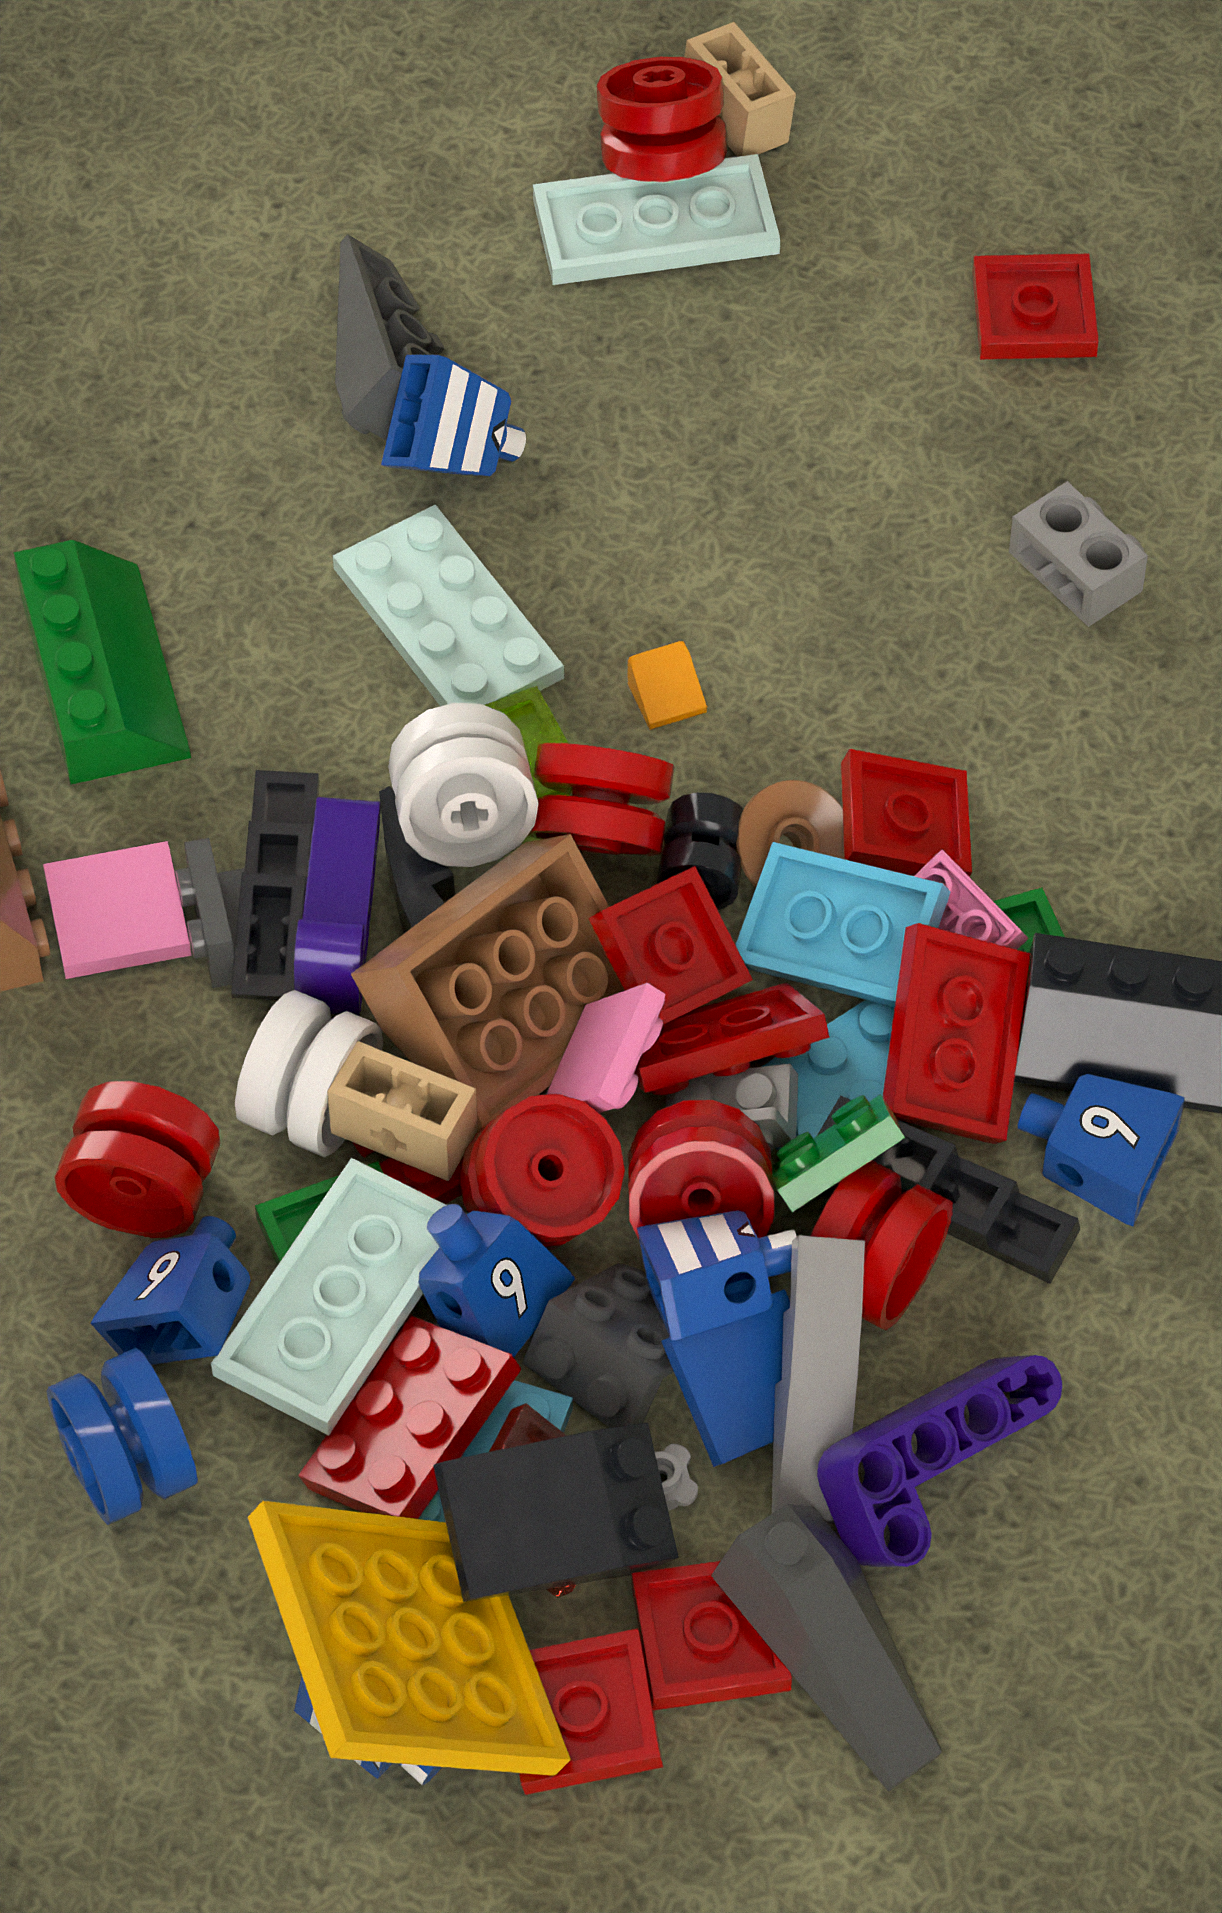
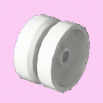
(462, 785)
(293, 1067)

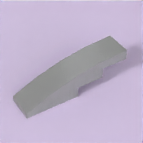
(817, 1365)

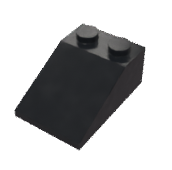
(556, 1512)

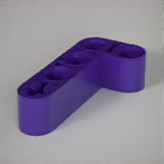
(337, 902)
(942, 1441)

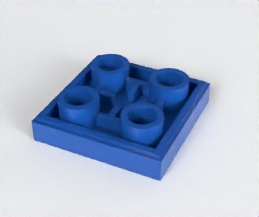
(732, 1380)

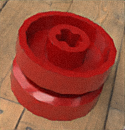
(662, 119)
(600, 792)
(548, 1139)
(137, 1159)
(700, 1163)
(899, 1235)

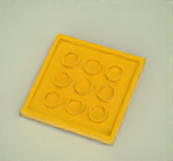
(394, 1649)

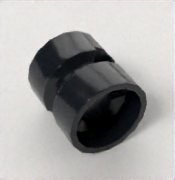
(704, 834)

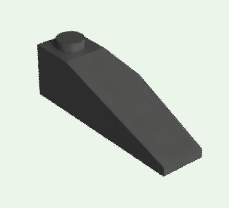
(374, 336)
(826, 1628)

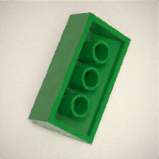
(99, 661)

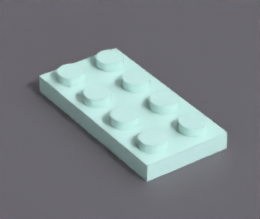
(634, 227)
(446, 612)
(333, 1299)

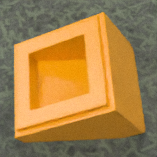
(665, 685)

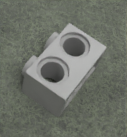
(1078, 553)

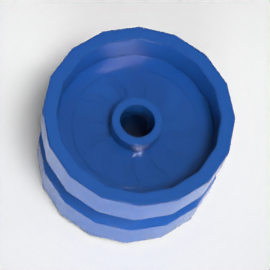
(122, 1436)

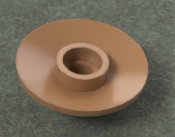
(790, 809)

